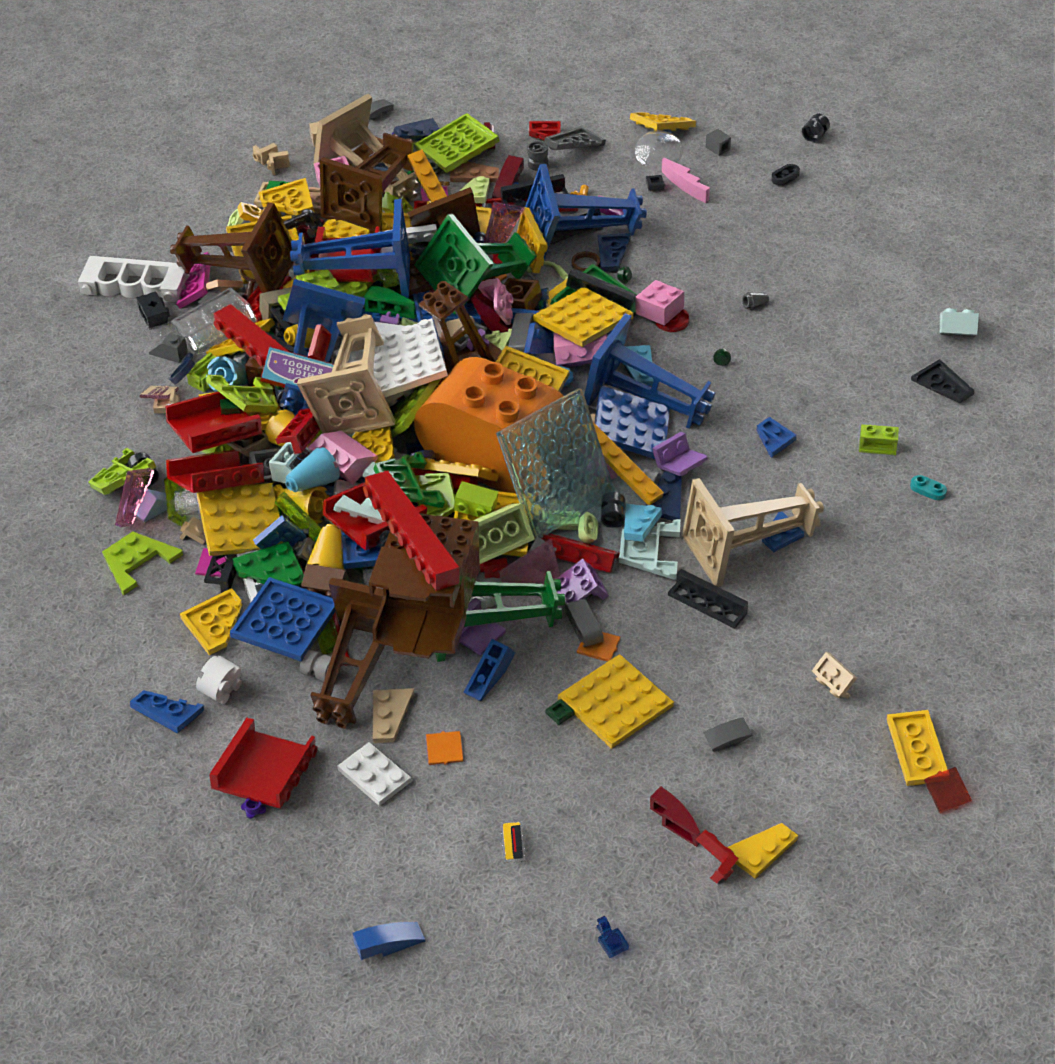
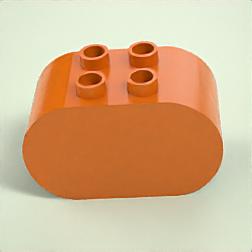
(473, 406)

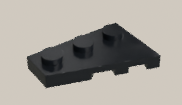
(943, 381)

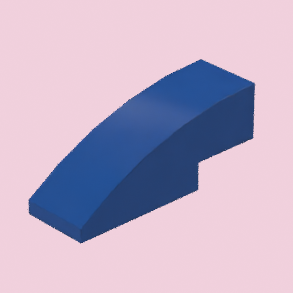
(387, 938)

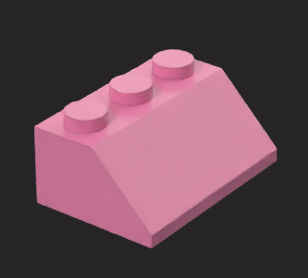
(570, 354)
(349, 454)

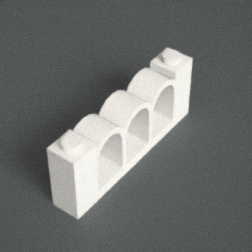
(93, 275)

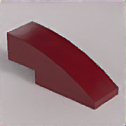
(509, 174)
(486, 310)
(674, 815)

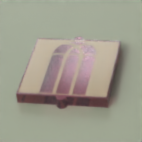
(158, 392)

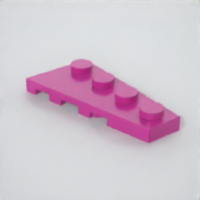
(195, 284)

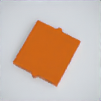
(602, 651)
(444, 748)

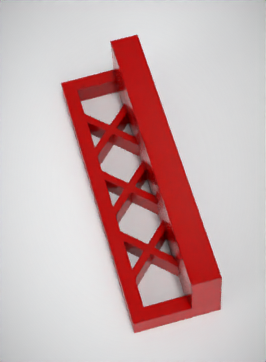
(299, 431)
(574, 551)

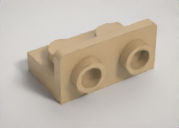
(834, 675)

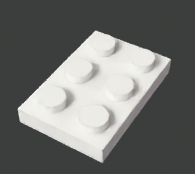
(374, 774)

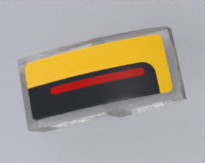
(512, 842)

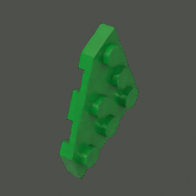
(272, 562)

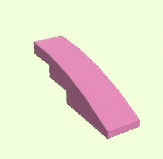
(684, 180)

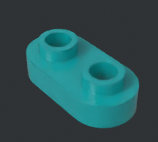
(928, 487)

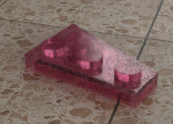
(502, 221)
(132, 495)
(532, 566)

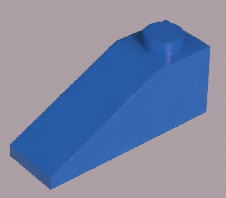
(489, 669)

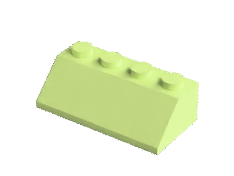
(503, 531)

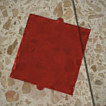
(947, 790)

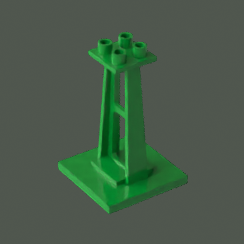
(464, 263)
(545, 591)

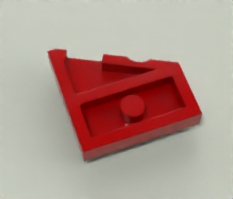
(544, 129)

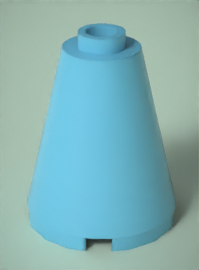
(230, 369)
(313, 471)

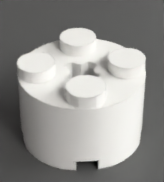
(219, 679)

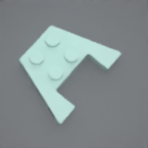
(355, 509)
(645, 554)

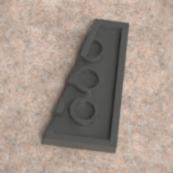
(574, 138)

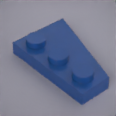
(167, 712)

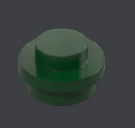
(624, 274)
(722, 357)

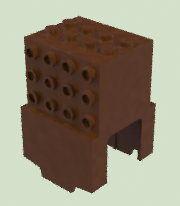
(414, 614)

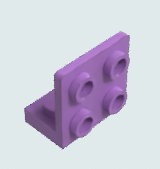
(676, 456)
(580, 582)
(479, 636)

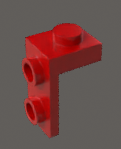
(492, 567)
(722, 853)

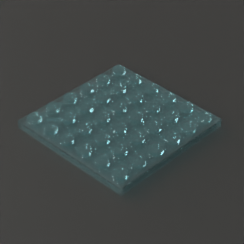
(556, 463)

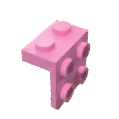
(502, 299)

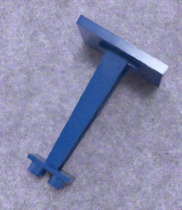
(545, 205)
(395, 238)
(313, 306)
(613, 352)

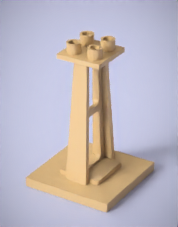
(347, 130)
(349, 395)
(712, 536)

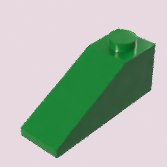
(384, 299)

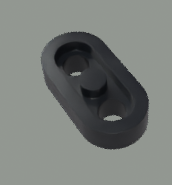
(785, 174)

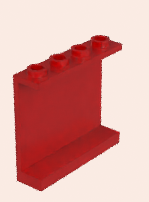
(347, 275)
(204, 427)
(213, 471)
(357, 528)
(261, 766)

